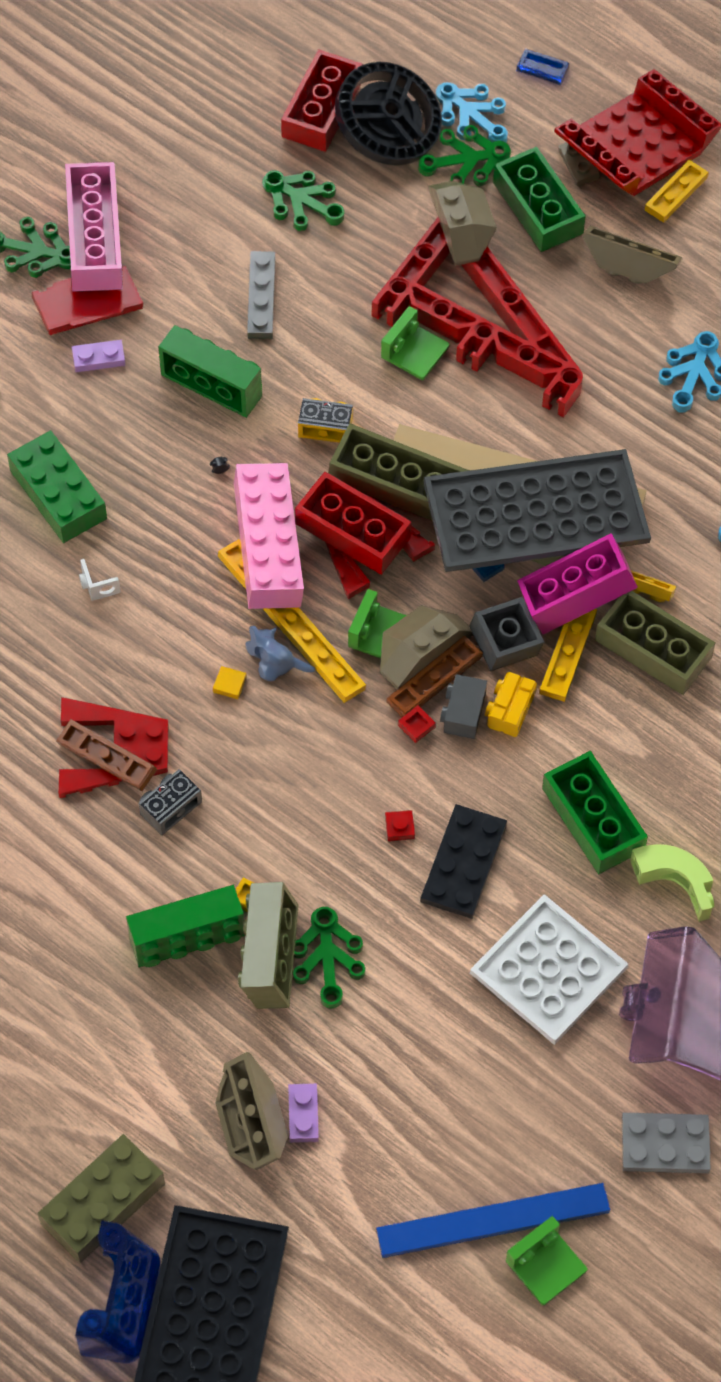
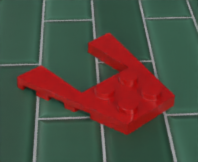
(353, 578)
(134, 732)

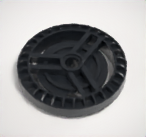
(386, 116)

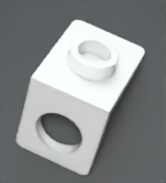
(94, 589)

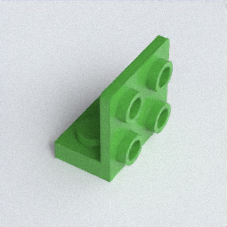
(412, 346)
(369, 624)
(545, 1262)

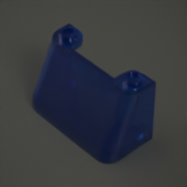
(120, 1328)

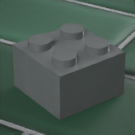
(506, 633)

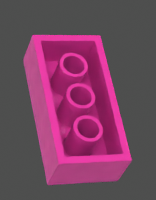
(577, 584)

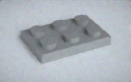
(665, 1142)

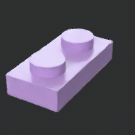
(98, 355)
(303, 1113)

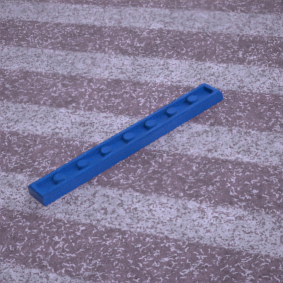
(492, 1220)

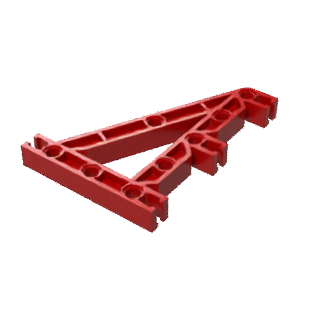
(529, 335)

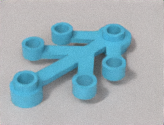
(450, 94)
(694, 369)

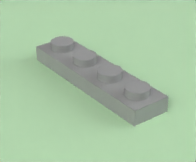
(261, 295)

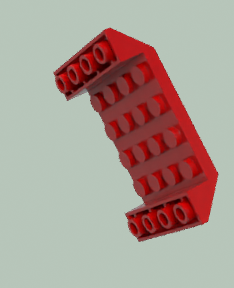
(643, 134)

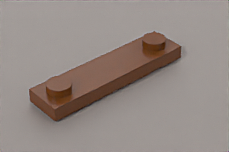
(435, 676)
(106, 755)

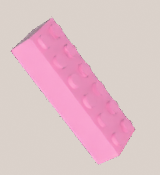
(93, 227)
(268, 536)

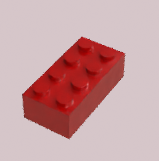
(311, 112)
(353, 522)

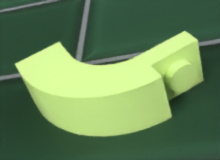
(679, 866)

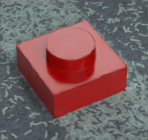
(417, 724)
(400, 825)

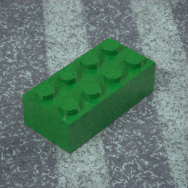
(539, 199)
(210, 371)
(57, 486)
(594, 811)
(186, 926)

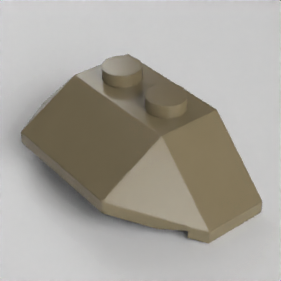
(464, 219)
(628, 257)
(418, 641)
(250, 1113)

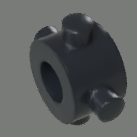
(219, 465)

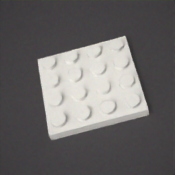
(549, 969)

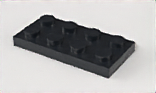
(463, 861)

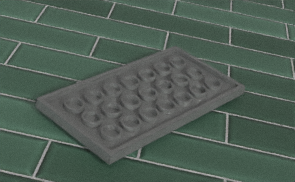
(535, 509)

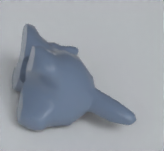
(273, 656)

